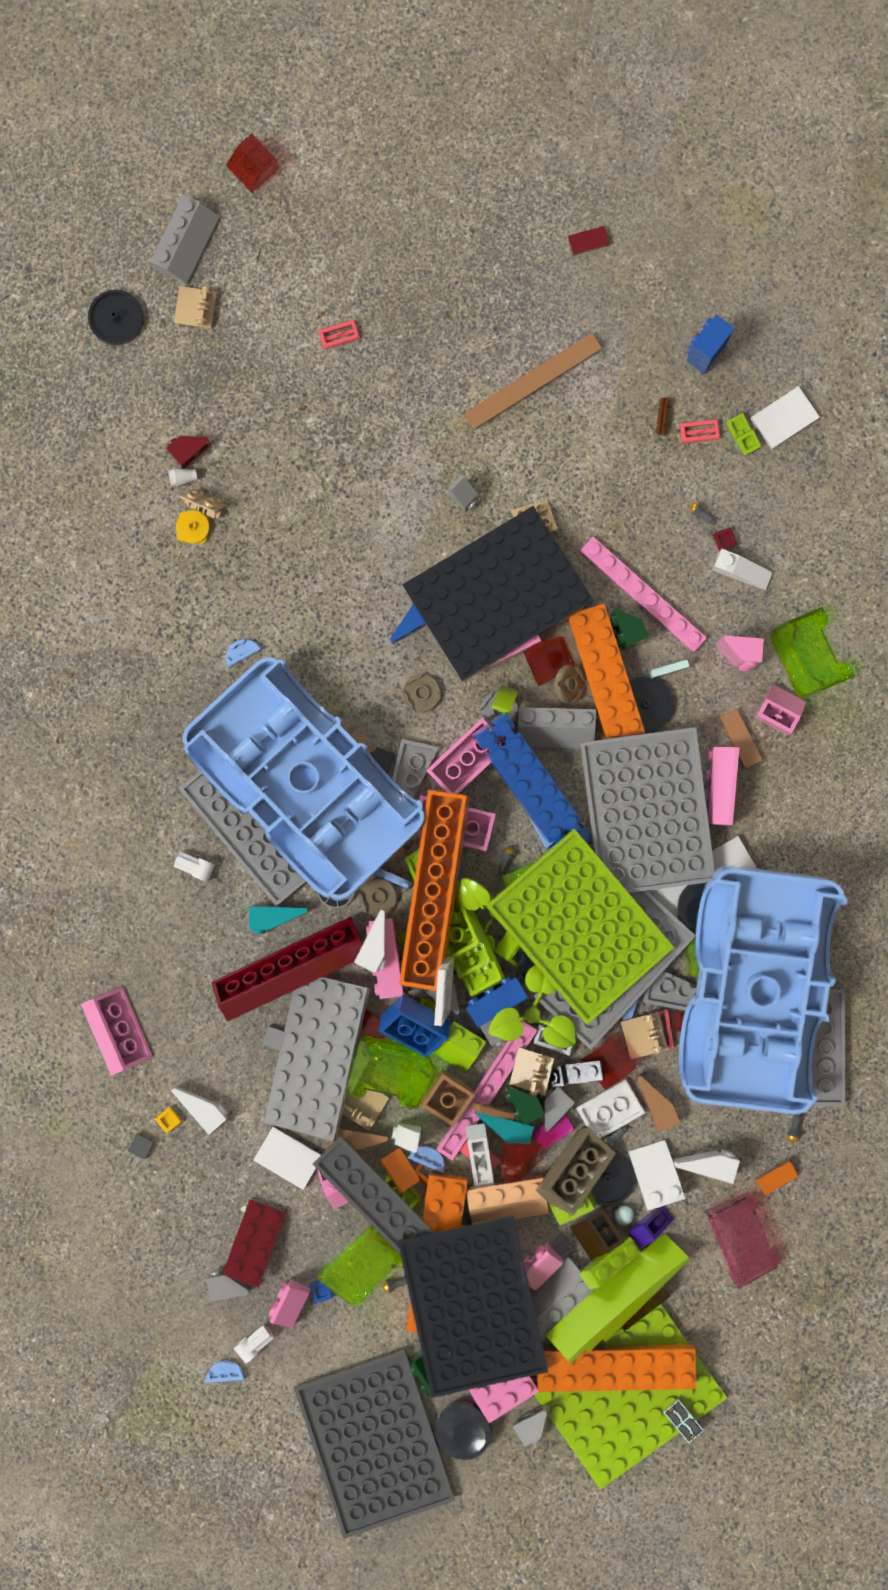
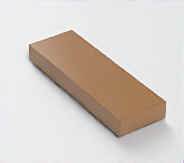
(740, 738)

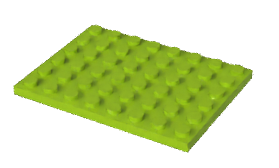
(580, 926)
(624, 1426)

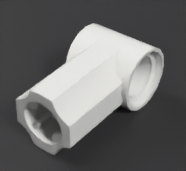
(197, 867)
(250, 1346)

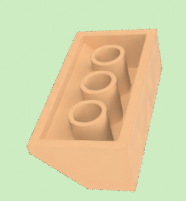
(506, 1199)

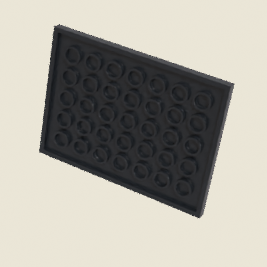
(498, 593)
(472, 1306)

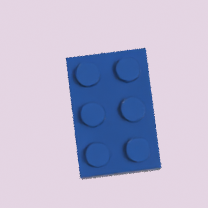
(709, 344)
(495, 999)
(413, 1026)

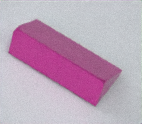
(557, 1132)

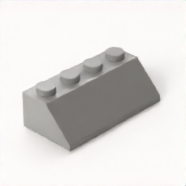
(184, 239)
(556, 727)
(558, 1296)

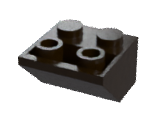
(597, 1233)

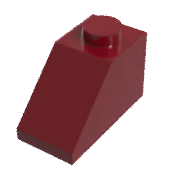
(187, 448)

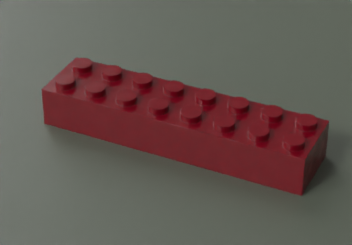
(288, 969)

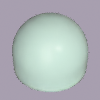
(624, 1215)

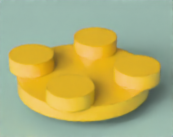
(192, 527)

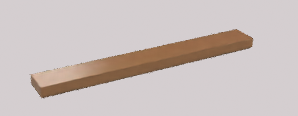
(533, 381)

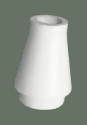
(181, 476)

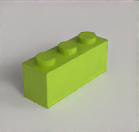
(609, 1264)

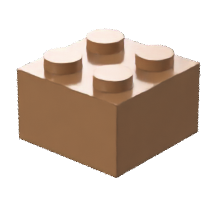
(448, 1097)

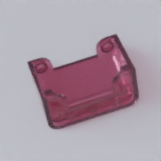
(742, 1240)

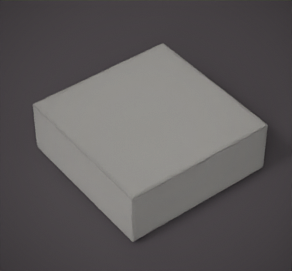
(274, 1038)

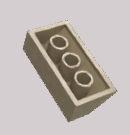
(576, 1171)

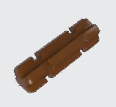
(663, 414)

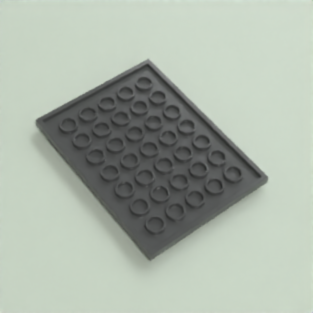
(374, 1443)

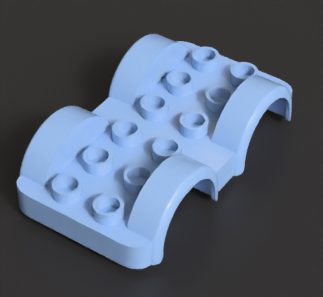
(302, 779)
(759, 989)

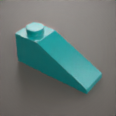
(270, 917)
(508, 1130)

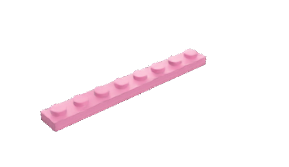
(643, 594)
(485, 1091)

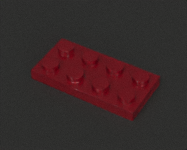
(254, 1243)

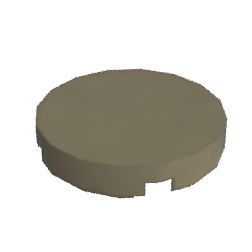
(569, 683)
(421, 693)
(377, 895)

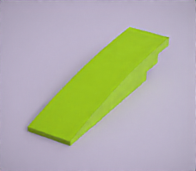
(468, 945)
(617, 1300)

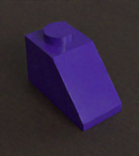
(651, 1226)

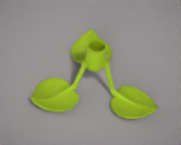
(472, 896)
(508, 1025)

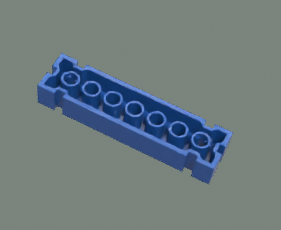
(529, 781)

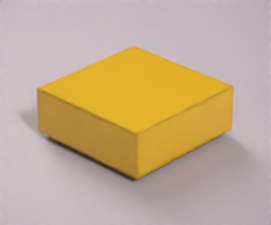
(168, 1119)

